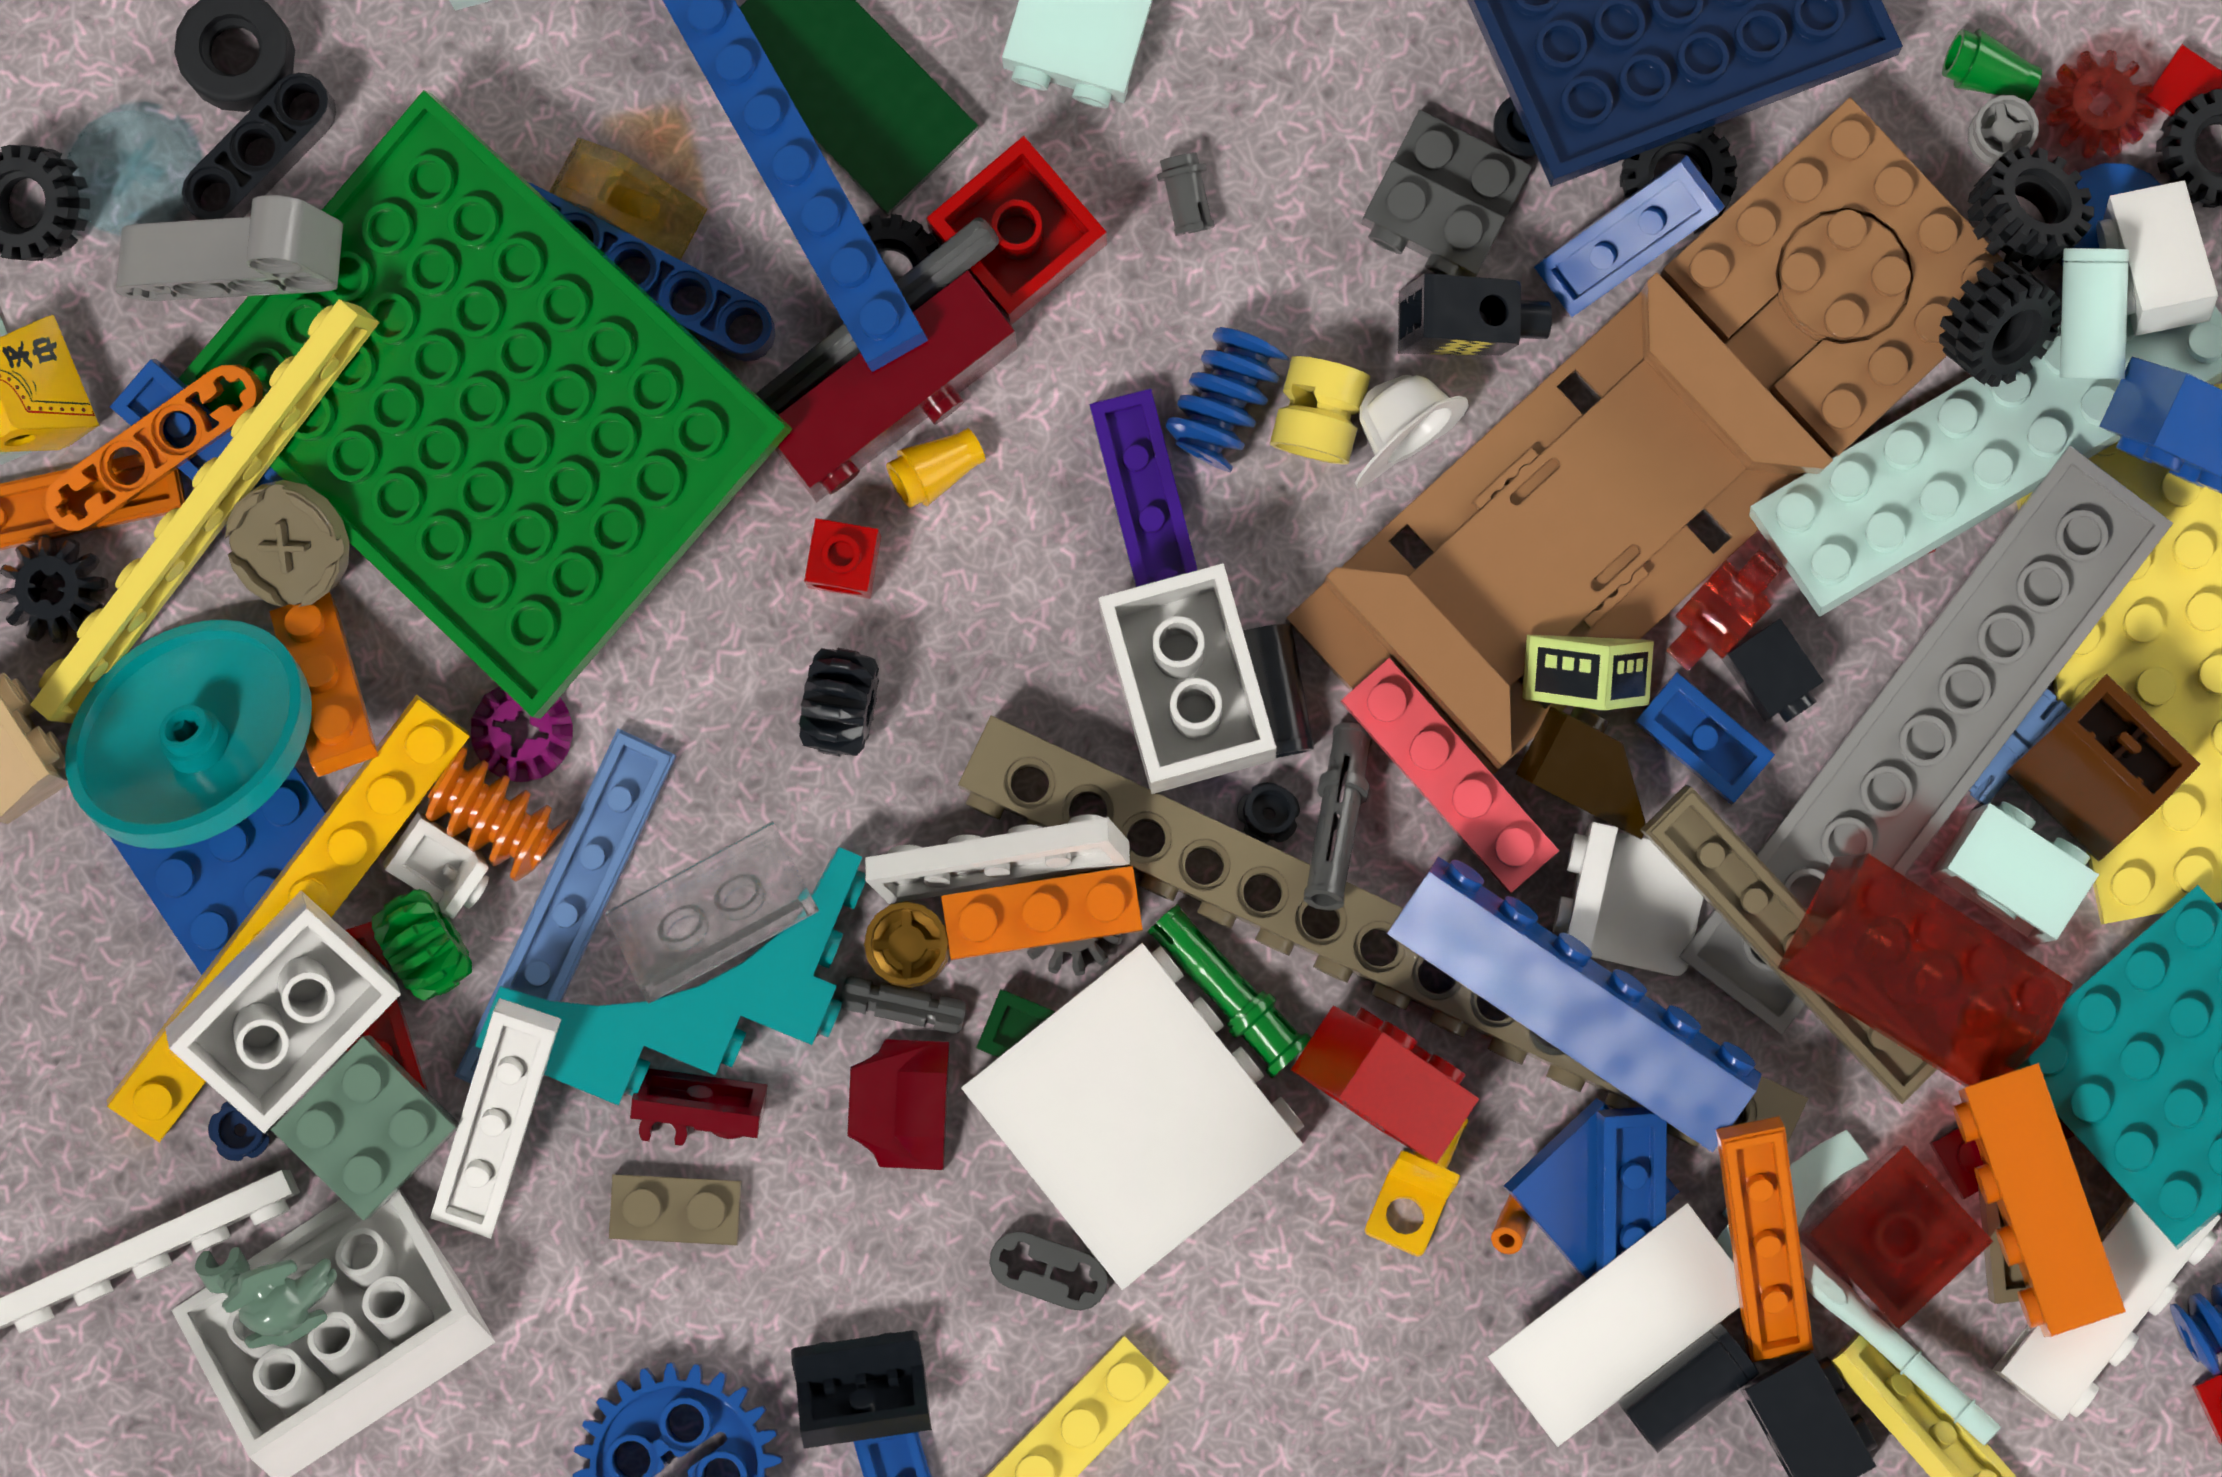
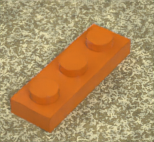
(339, 721)
(1041, 913)

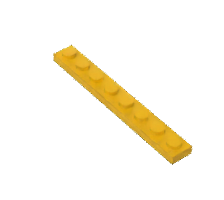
(325, 870)

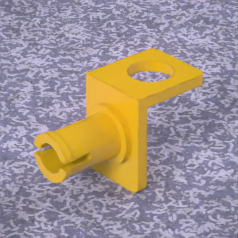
(1422, 1182)

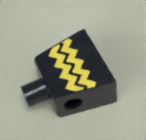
(1443, 316)

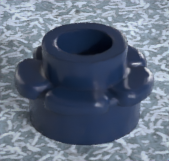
(229, 1144)

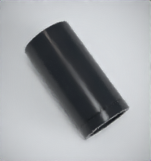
(1281, 687)
(1688, 1387)

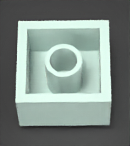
(2016, 872)

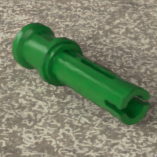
(1249, 1012)

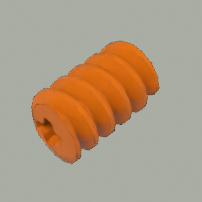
(492, 816)

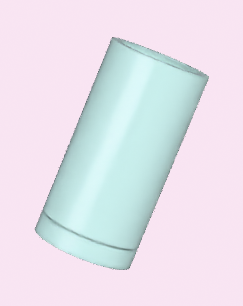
(2094, 313)

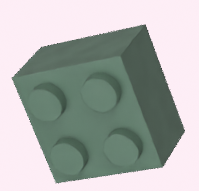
(366, 1127)

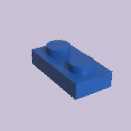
(1704, 738)

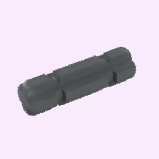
(903, 1004)

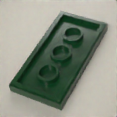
(860, 94)

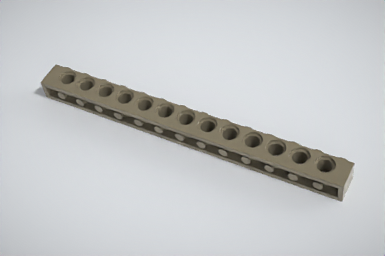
(1008, 749)

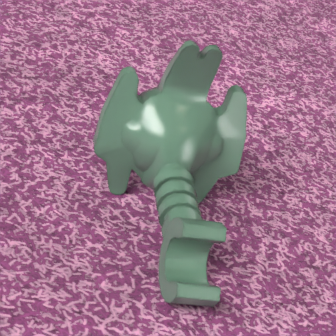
(266, 1297)

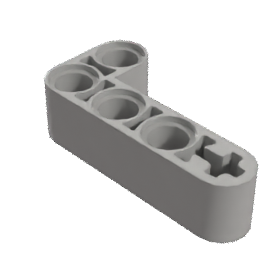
(275, 251)

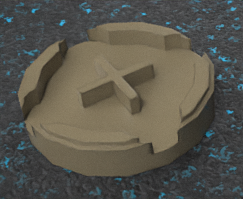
(287, 543)

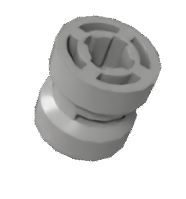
(2008, 122)

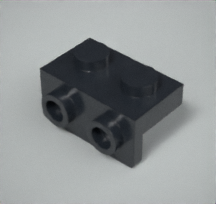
(861, 1389)

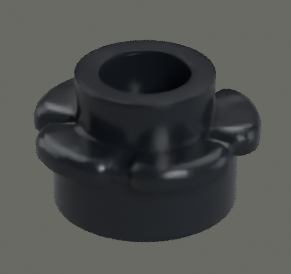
(1274, 797)

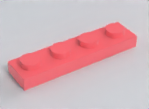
(1449, 776)

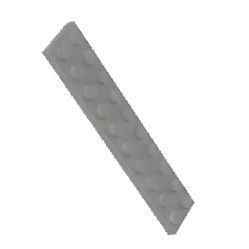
(1949, 704)

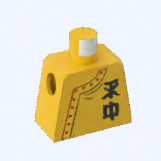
(41, 391)

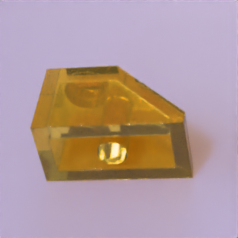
(628, 197)

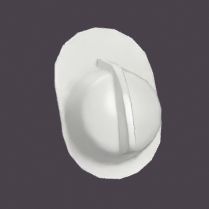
(1403, 419)

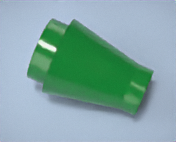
(1989, 67)

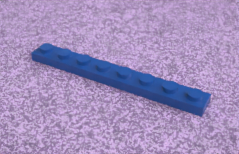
(799, 179)

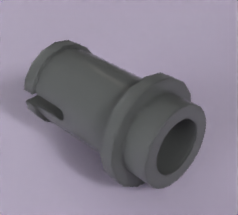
(1186, 193)

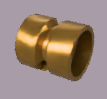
(907, 944)

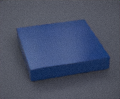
(1561, 1189)

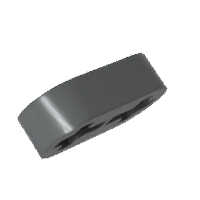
(1043, 1286)

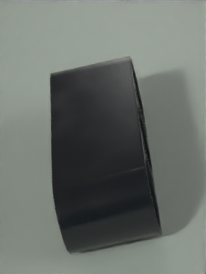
(265, 120)

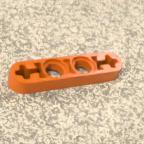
(149, 440)

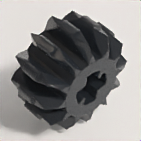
(60, 565)
(838, 702)

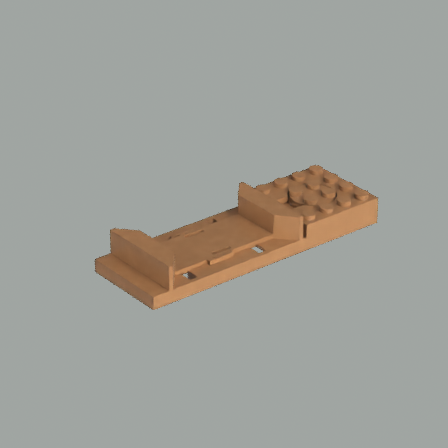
(1714, 391)

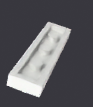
(999, 860)
(495, 1117)

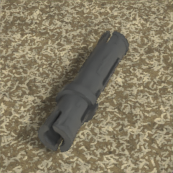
(1326, 877)

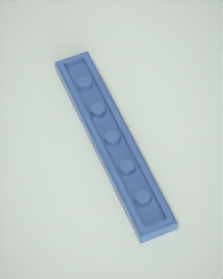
(582, 876)

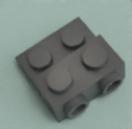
(1444, 197)

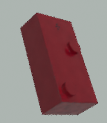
(865, 412)

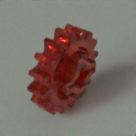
(1724, 609)

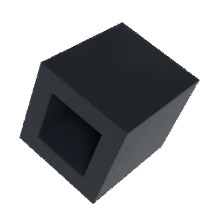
(1774, 673)

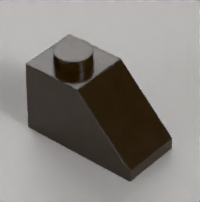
(1584, 768)

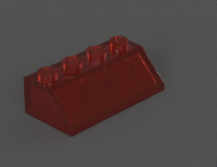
(1922, 972)

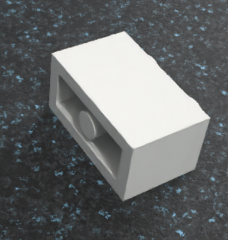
(2167, 258)

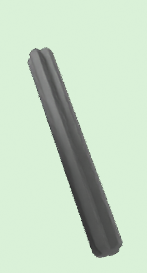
(917, 288)

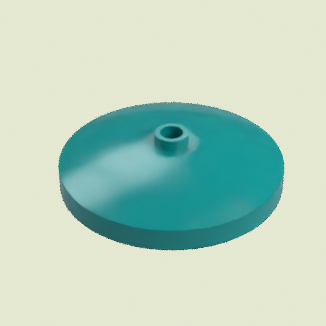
(188, 734)

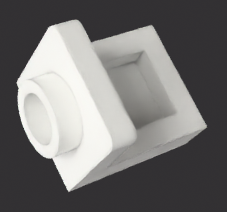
(439, 865)

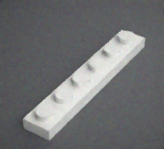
(148, 1251)

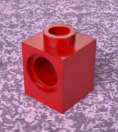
(842, 558)

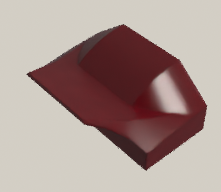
(901, 1103)

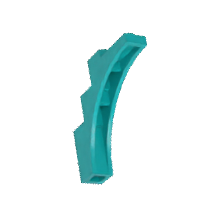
(774, 986)

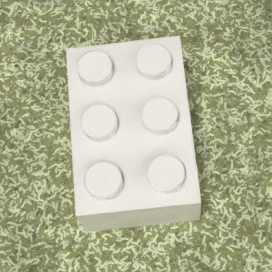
(1187, 678)
(282, 1012)

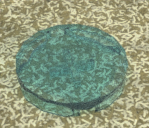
(131, 170)

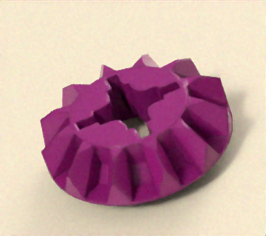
(537, 756)

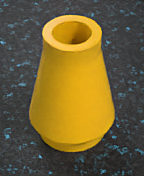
(932, 467)

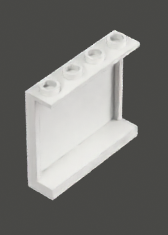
(1135, 1114)

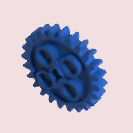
(646, 1419)

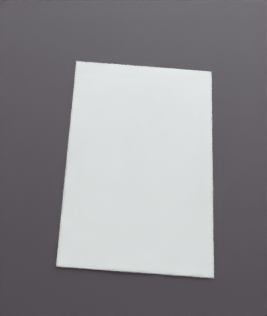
(1620, 1325)

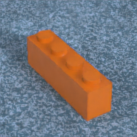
(2040, 1202)

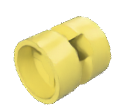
(1320, 410)

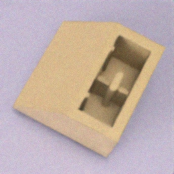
(28, 757)

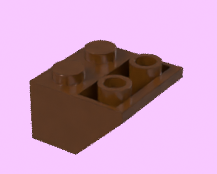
(2102, 767)

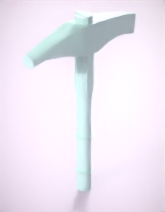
(1810, 1178)

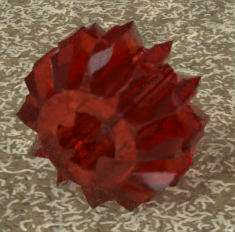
(2076, 99)

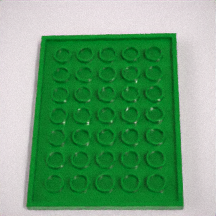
(519, 421)

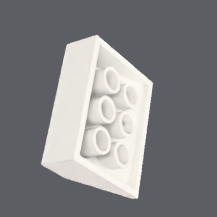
(388, 1334)

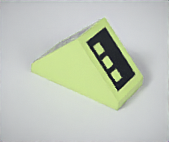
(1588, 671)

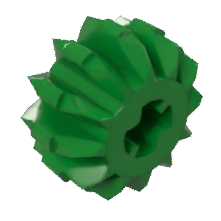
(421, 944)

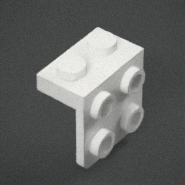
(1628, 902)

